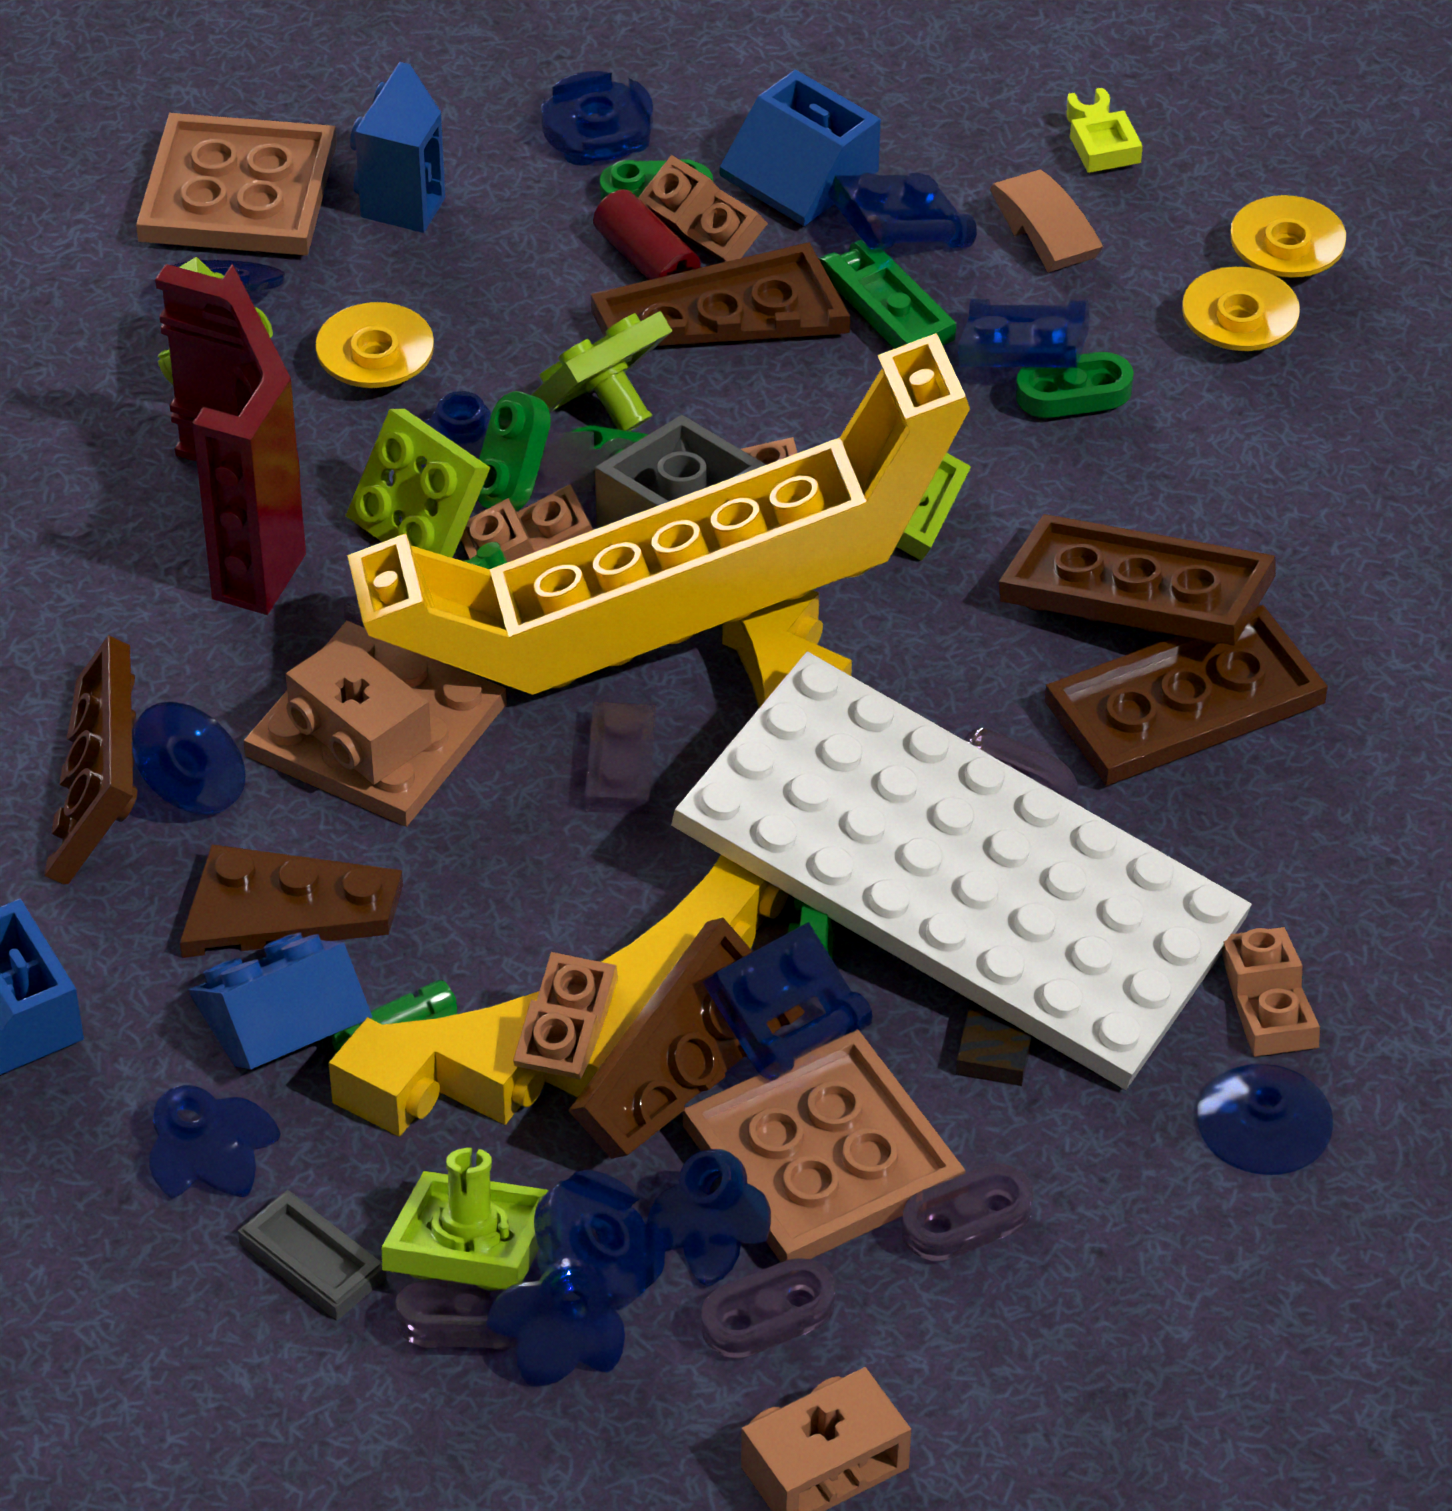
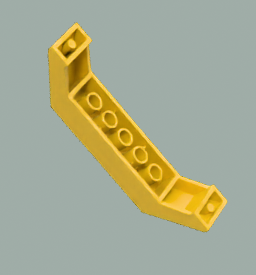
(683, 561)

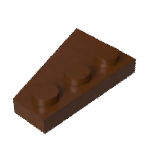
(269, 895)

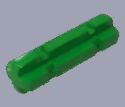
(434, 1002)

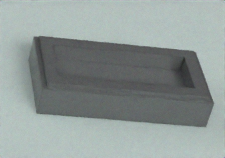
(312, 1254)

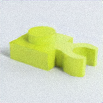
(1102, 137)

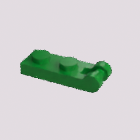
(887, 296)

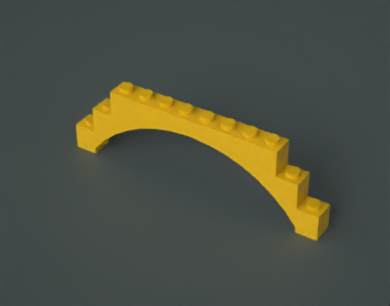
(400, 1068)

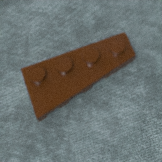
(735, 300)
(99, 761)
(669, 1050)

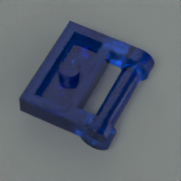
(901, 210)
(1024, 335)
(776, 982)

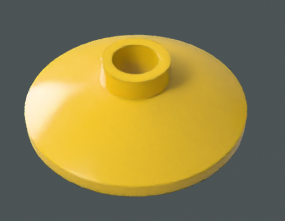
(1288, 236)
(1240, 308)
(374, 345)

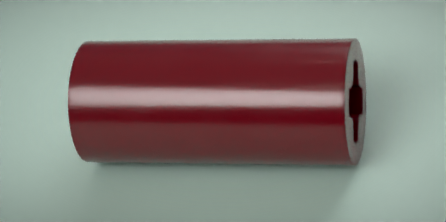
(642, 236)

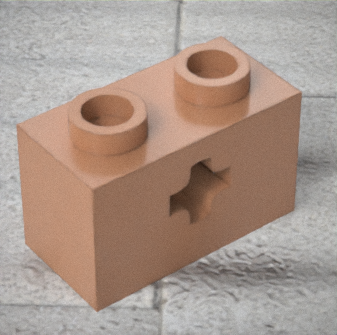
(358, 709)
(826, 1445)

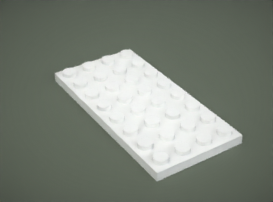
(963, 868)

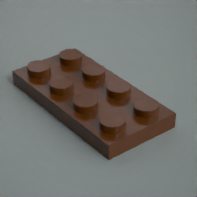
(1138, 579)
(1183, 697)

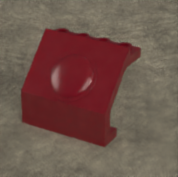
(240, 430)

